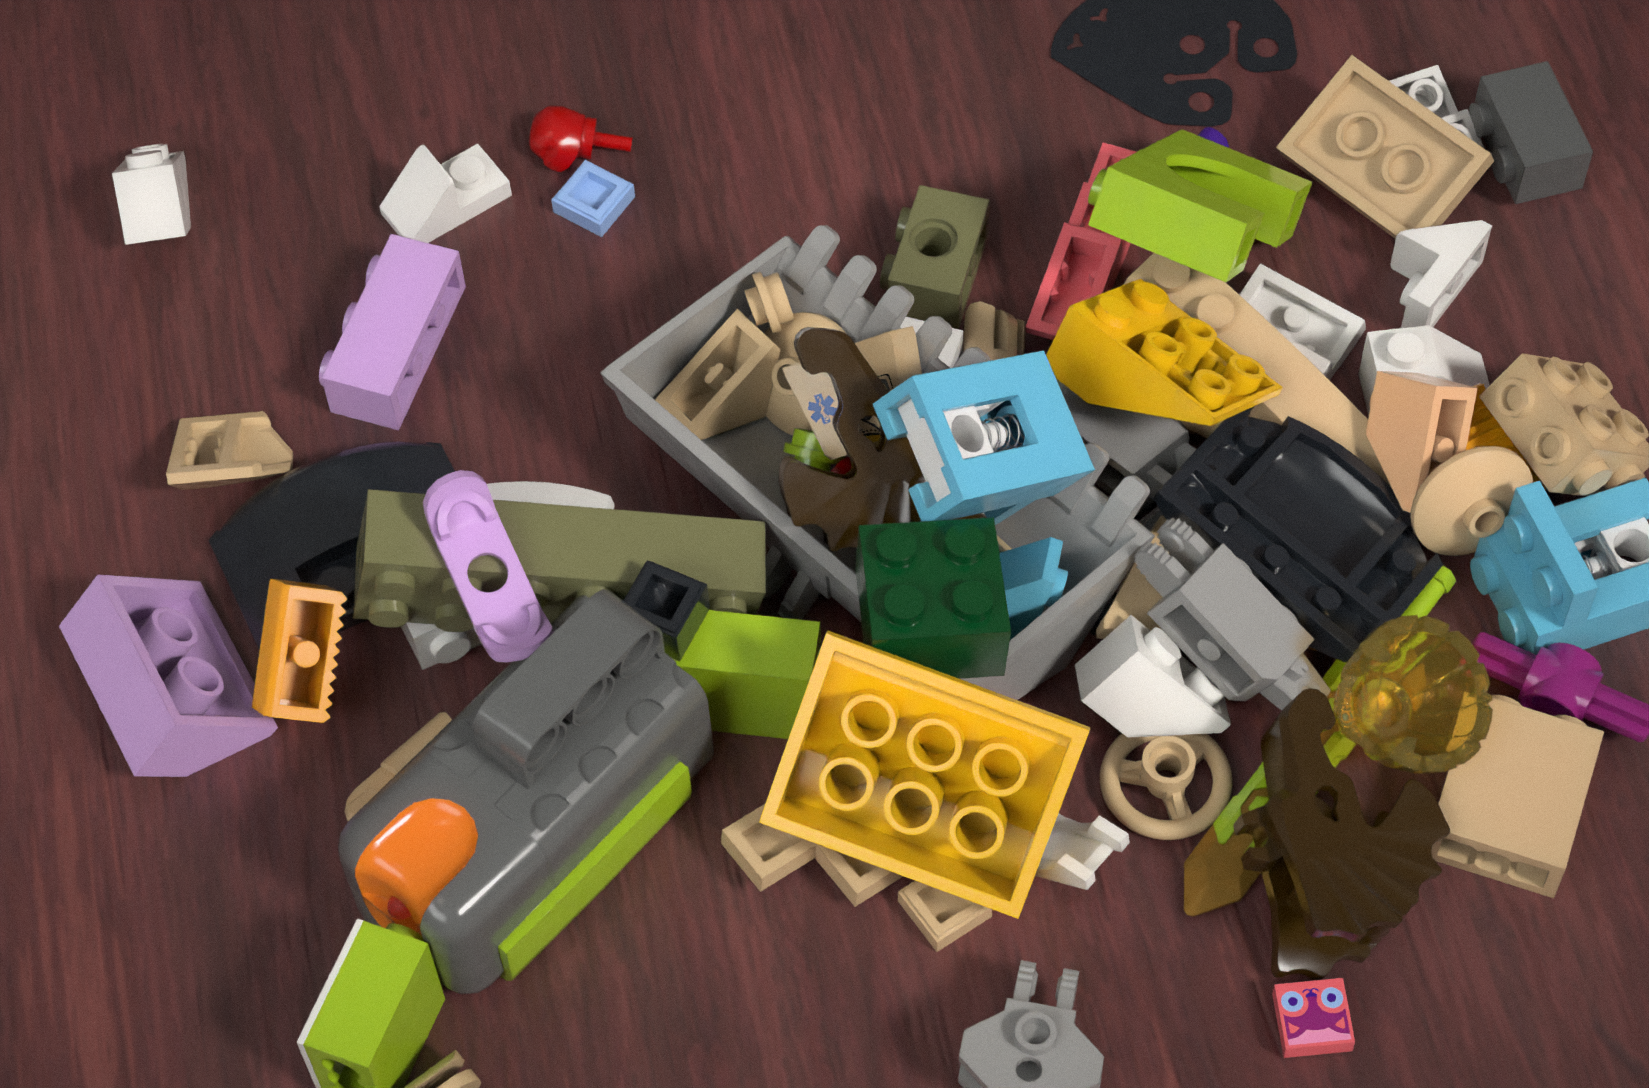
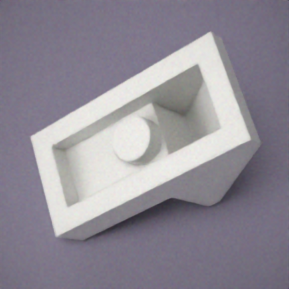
(439, 197)
(1438, 266)

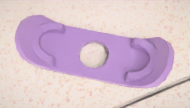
(469, 527)

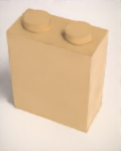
(1519, 798)

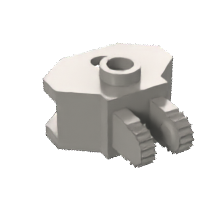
(1031, 1042)

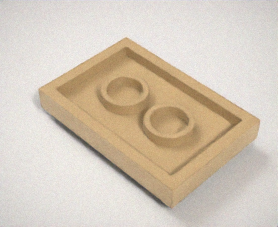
(1384, 151)

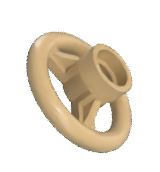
(1170, 753)

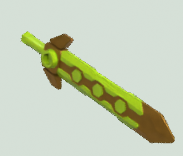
(1215, 868)

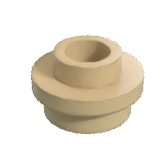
(769, 301)

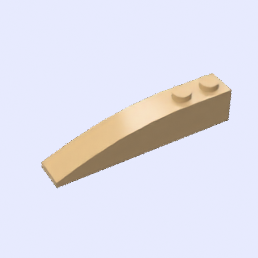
(1305, 391)

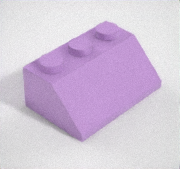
(164, 674)

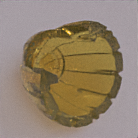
(1415, 696)

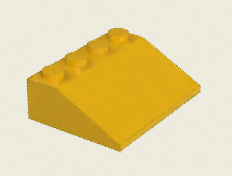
(923, 774)

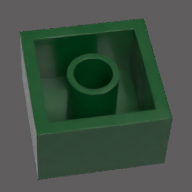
(935, 594)

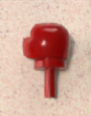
(565, 134)

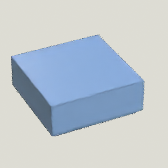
(593, 198)

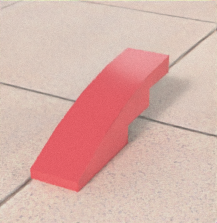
(1082, 260)

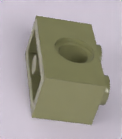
(952, 230)

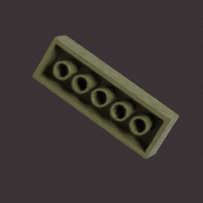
(561, 551)

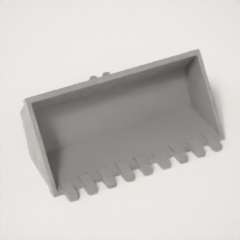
(745, 461)

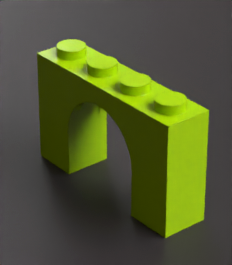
(1197, 203)

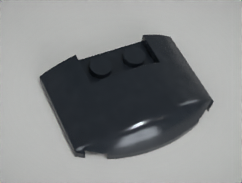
(311, 522)
(1306, 524)

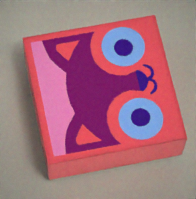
(1313, 1017)

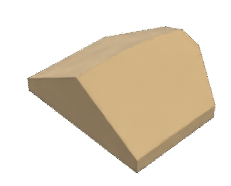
(226, 451)

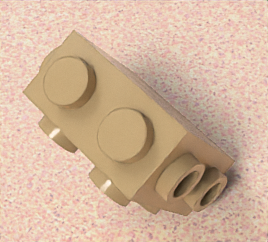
(1568, 425)

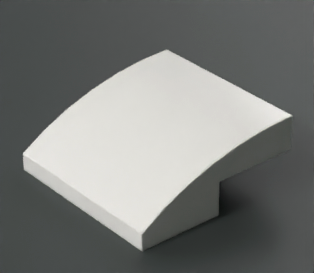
(1307, 320)

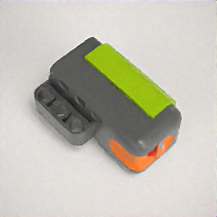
(532, 795)

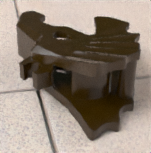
(879, 475)
(1327, 872)

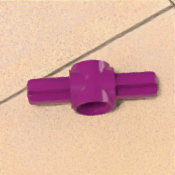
(1563, 682)

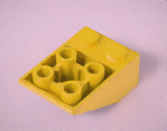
(1153, 359)

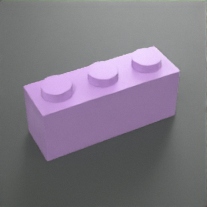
(392, 331)

